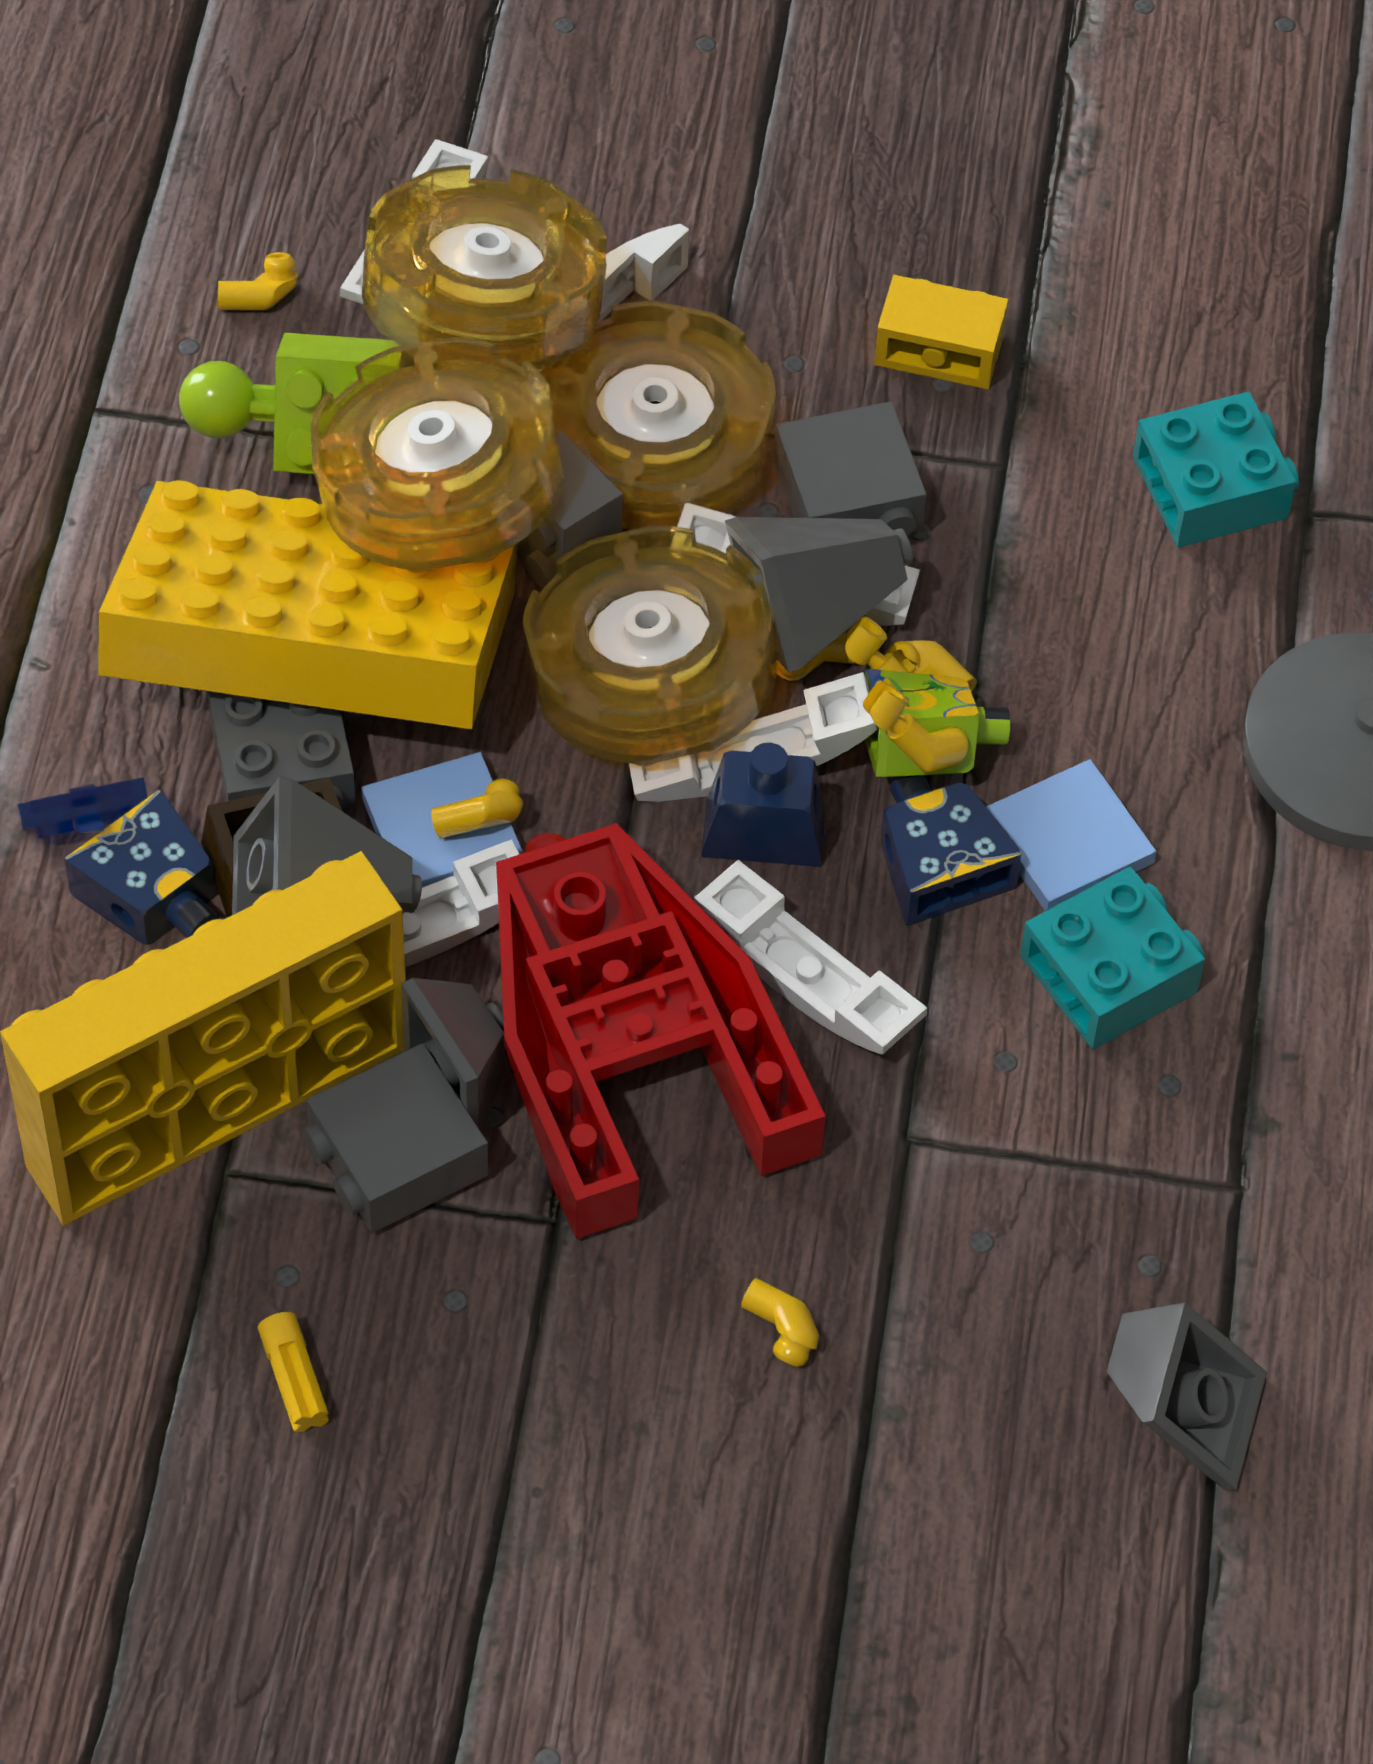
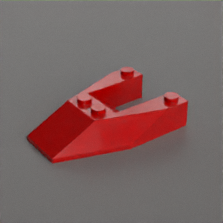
(616, 973)

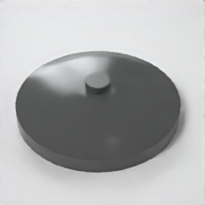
(1314, 738)

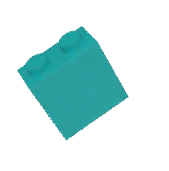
(1214, 469)
(1112, 956)

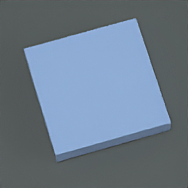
(403, 808)
(1071, 833)

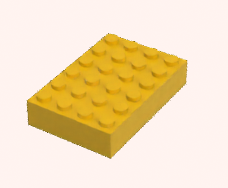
(278, 608)
(208, 1036)

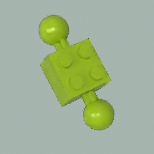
(222, 400)

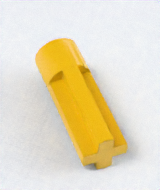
(293, 1370)

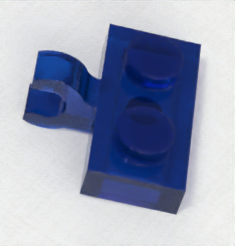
(86, 804)

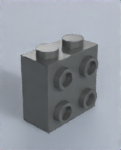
(850, 468)
(274, 739)
(395, 1138)

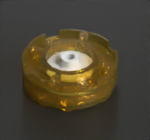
(485, 264)
(668, 410)
(437, 455)
(650, 645)

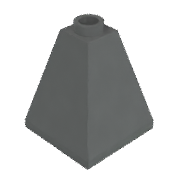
(820, 575)
(299, 832)

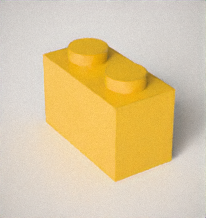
(940, 331)

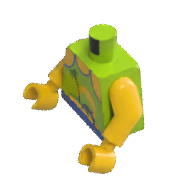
(920, 719)

